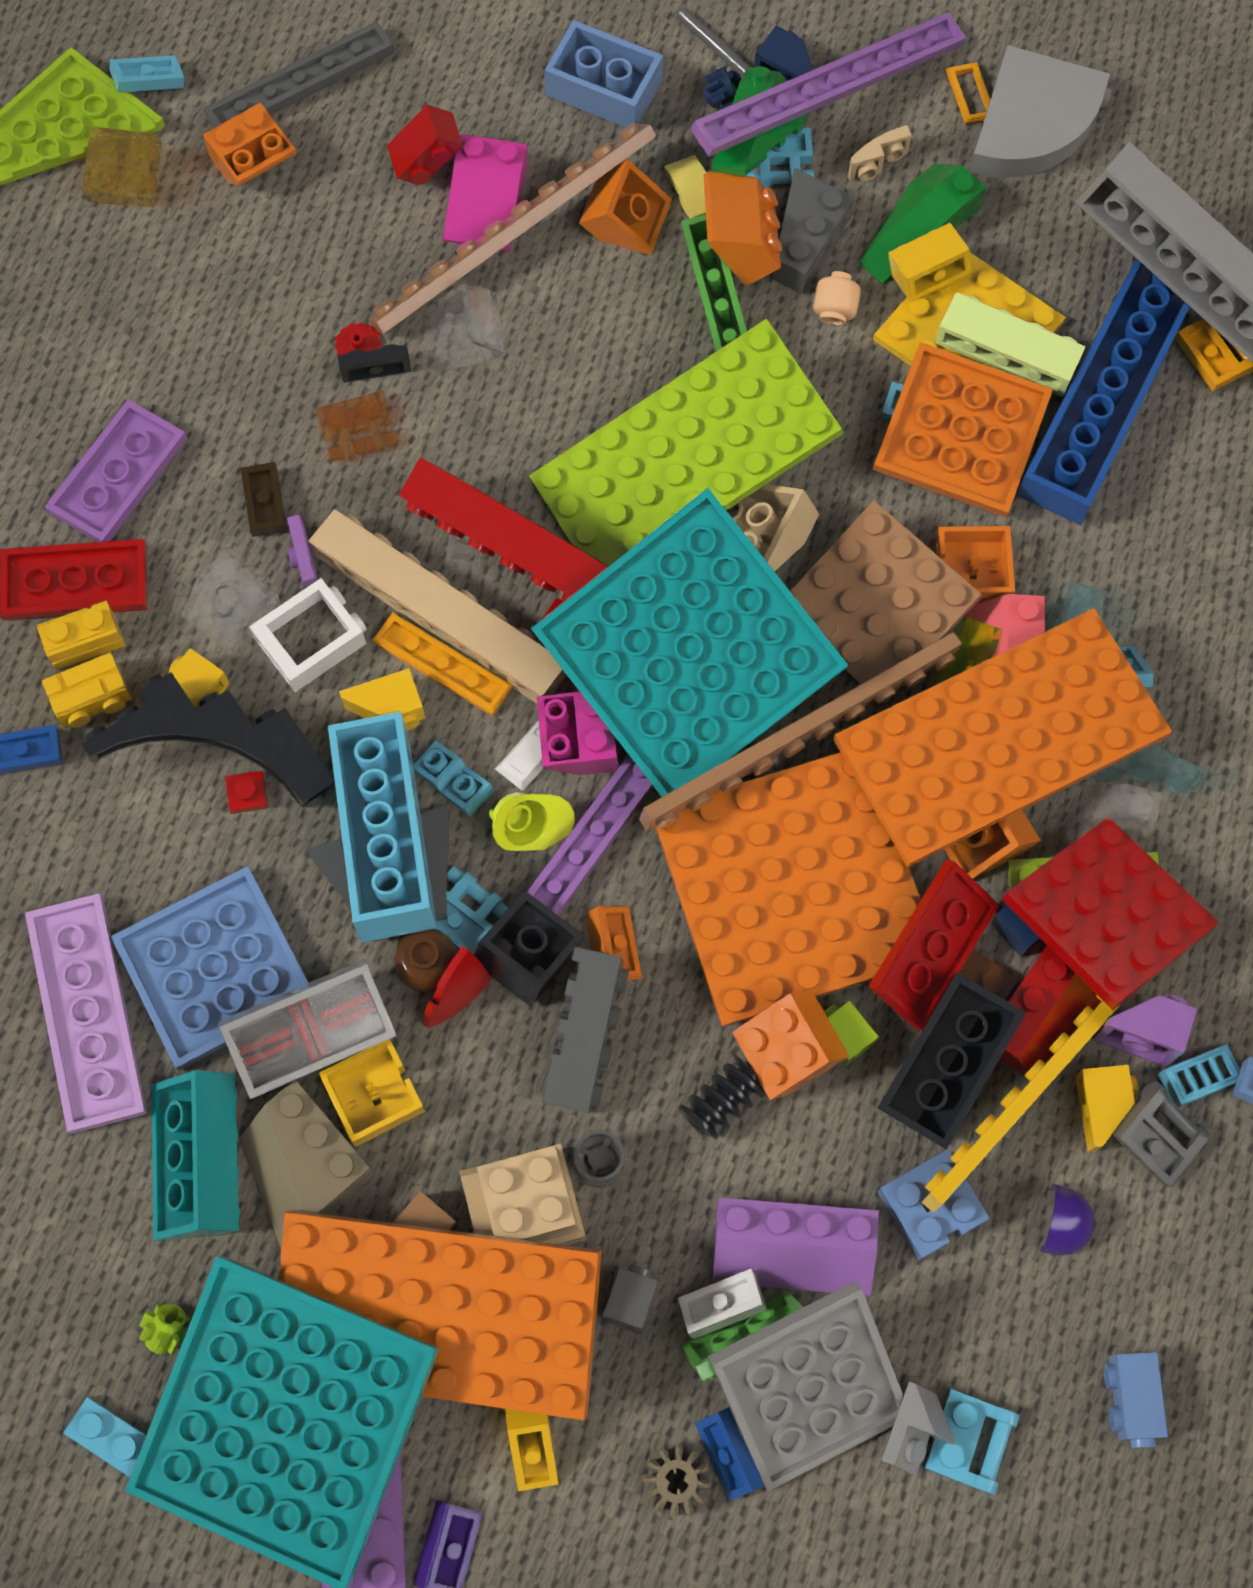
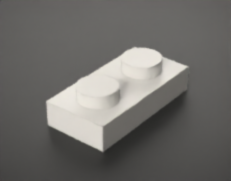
(722, 1304)

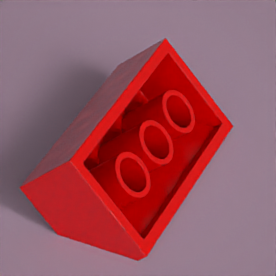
(1053, 1000)

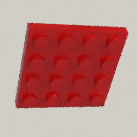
(1110, 912)

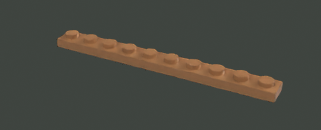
(502, 233)
(792, 738)

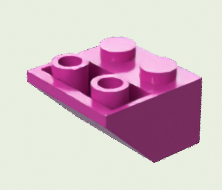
(575, 736)

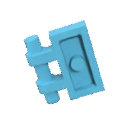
(794, 152)
(462, 923)

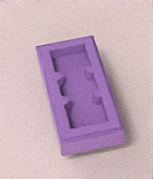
(300, 553)

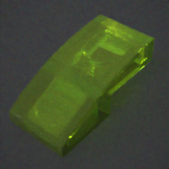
(977, 646)

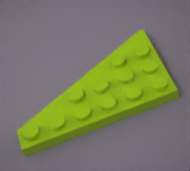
(54, 115)

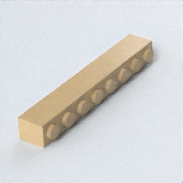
(436, 605)

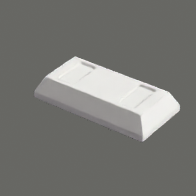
(524, 760)

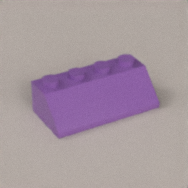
(795, 1244)

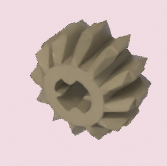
(662, 1483)

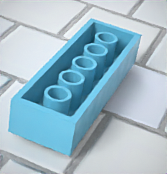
(381, 828)

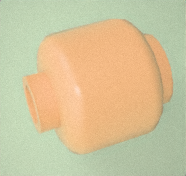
(836, 298)

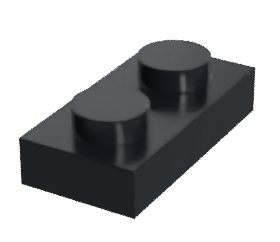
(374, 363)

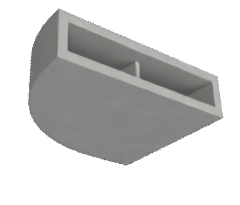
(1037, 114)

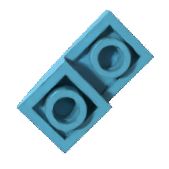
(452, 778)

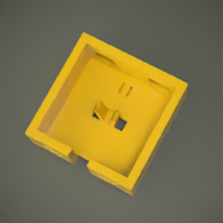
(353, 1092)

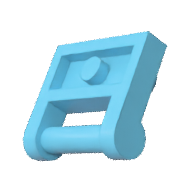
(965, 1419)

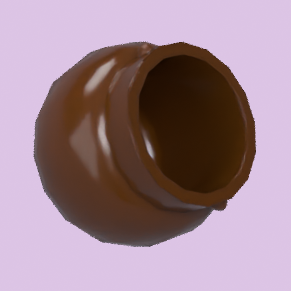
(423, 959)

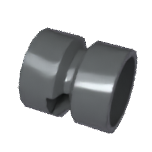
(599, 1158)

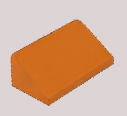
(612, 937)

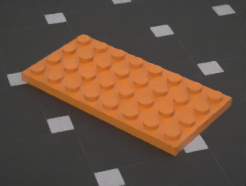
(1001, 736)
(502, 1310)

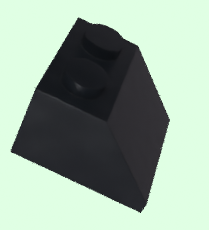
(527, 948)

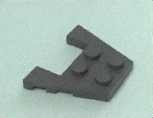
(435, 827)

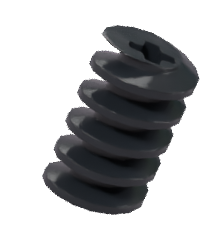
(722, 1099)

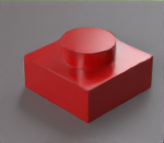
(246, 792)

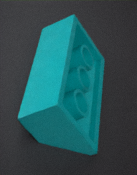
(194, 1156)

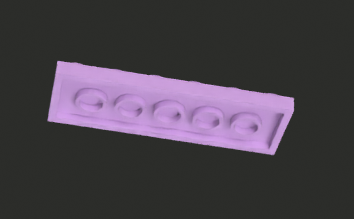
(85, 1014)

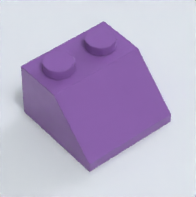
(1151, 1030)

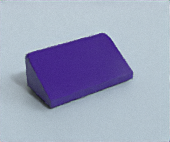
(447, 1547)

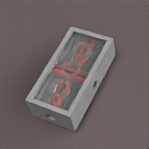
(307, 1029)

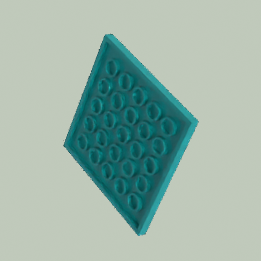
(689, 645)
(282, 1422)

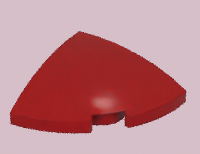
(457, 988)

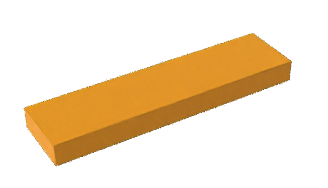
(442, 664)

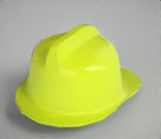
(531, 821)

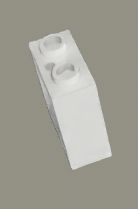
(302, 674)

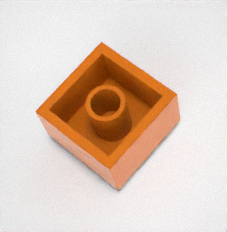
(790, 1044)

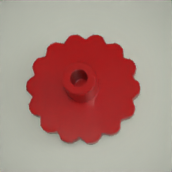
(357, 338)

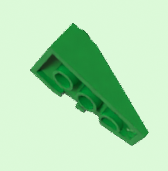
(749, 154)

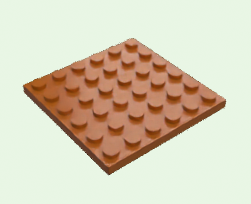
(788, 886)

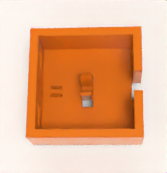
(989, 557)

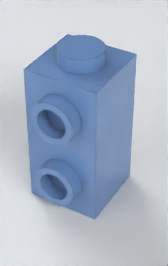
(1137, 1398)

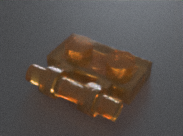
(354, 418)

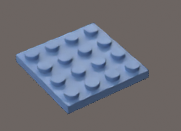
(207, 963)

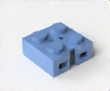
(919, 1225)

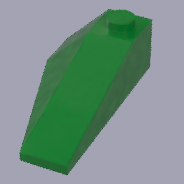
(929, 202)

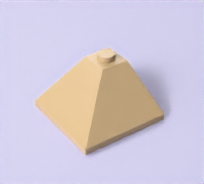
(776, 521)

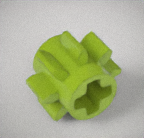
(164, 1328)

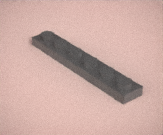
(306, 75)

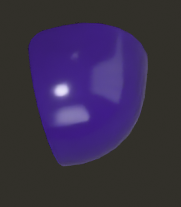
(1070, 1223)

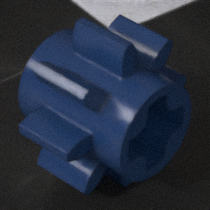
(721, 87)

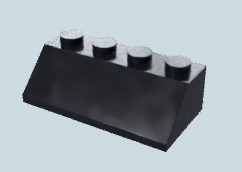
(951, 1060)

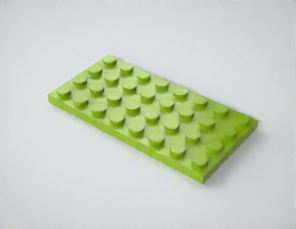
(714, 427)

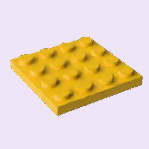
(921, 318)

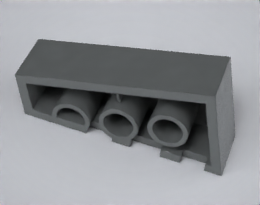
(584, 1030)

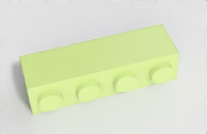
(1009, 343)

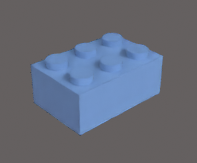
(603, 74)

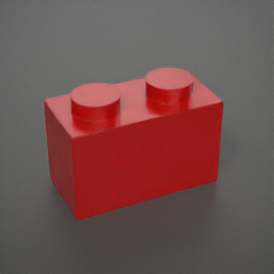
(424, 145)

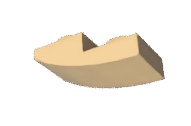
(869, 159)

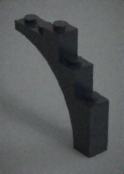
(170, 716)

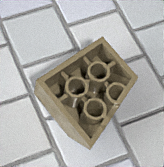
(300, 1157)

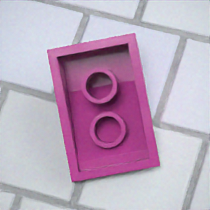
(484, 186)

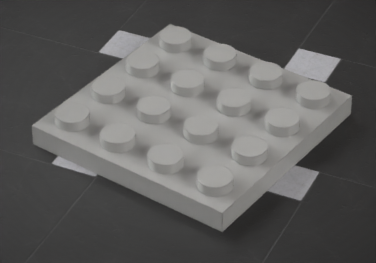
(809, 1385)

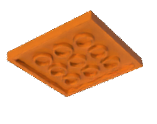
(963, 429)

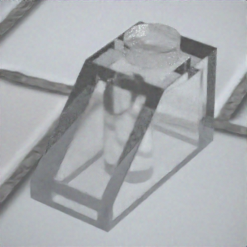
(1127, 805)

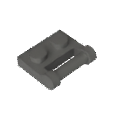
(1153, 1143)

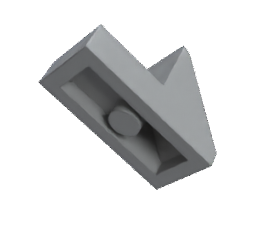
(915, 1422)

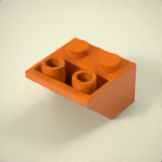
(247, 145)

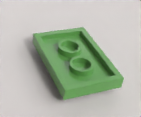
(699, 1349)

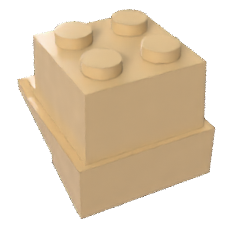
(525, 1198)

